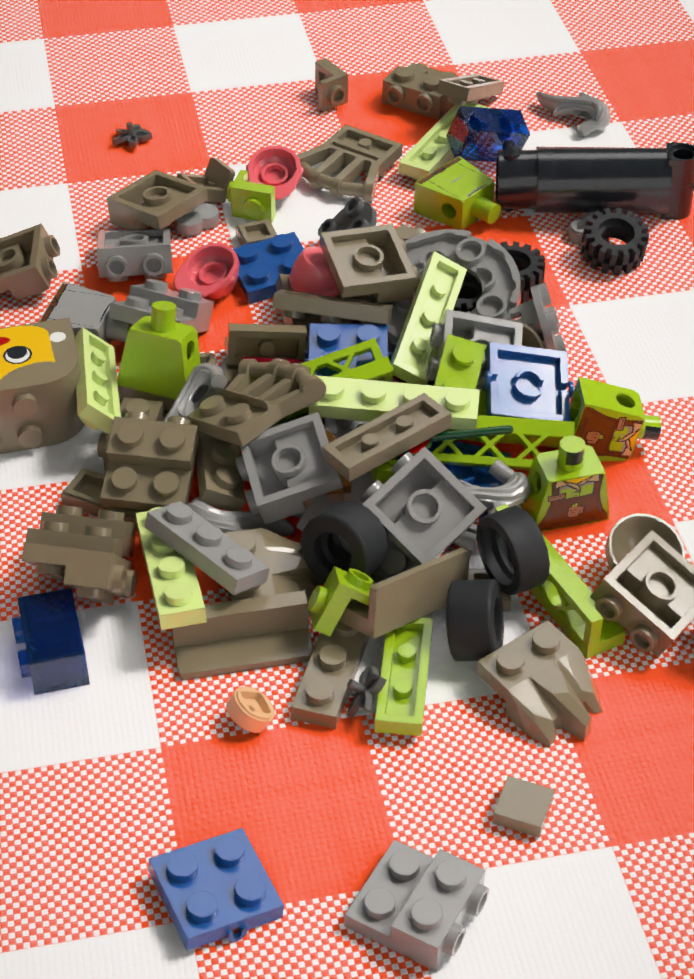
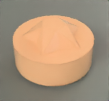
(250, 709)

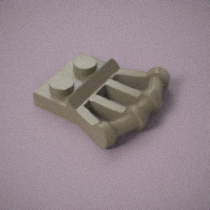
(359, 151)
(257, 400)

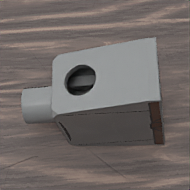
(86, 310)

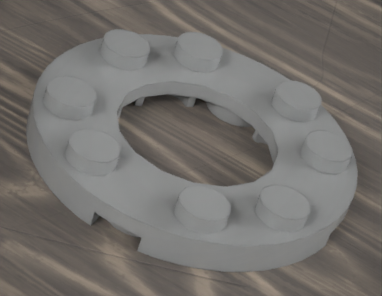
(483, 259)

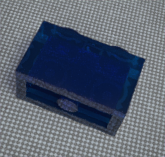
(482, 131)
(52, 640)

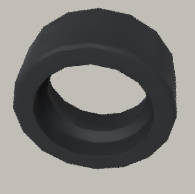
(513, 550)

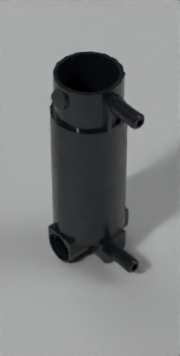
(596, 179)

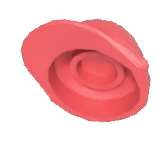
(277, 168)
(210, 270)
(312, 274)

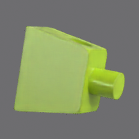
(159, 353)

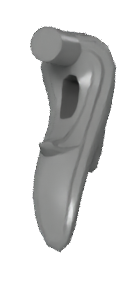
(585, 106)
(197, 388)
(513, 492)
(238, 520)

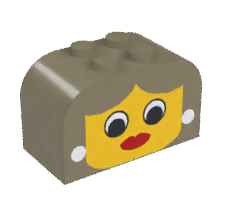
(38, 385)

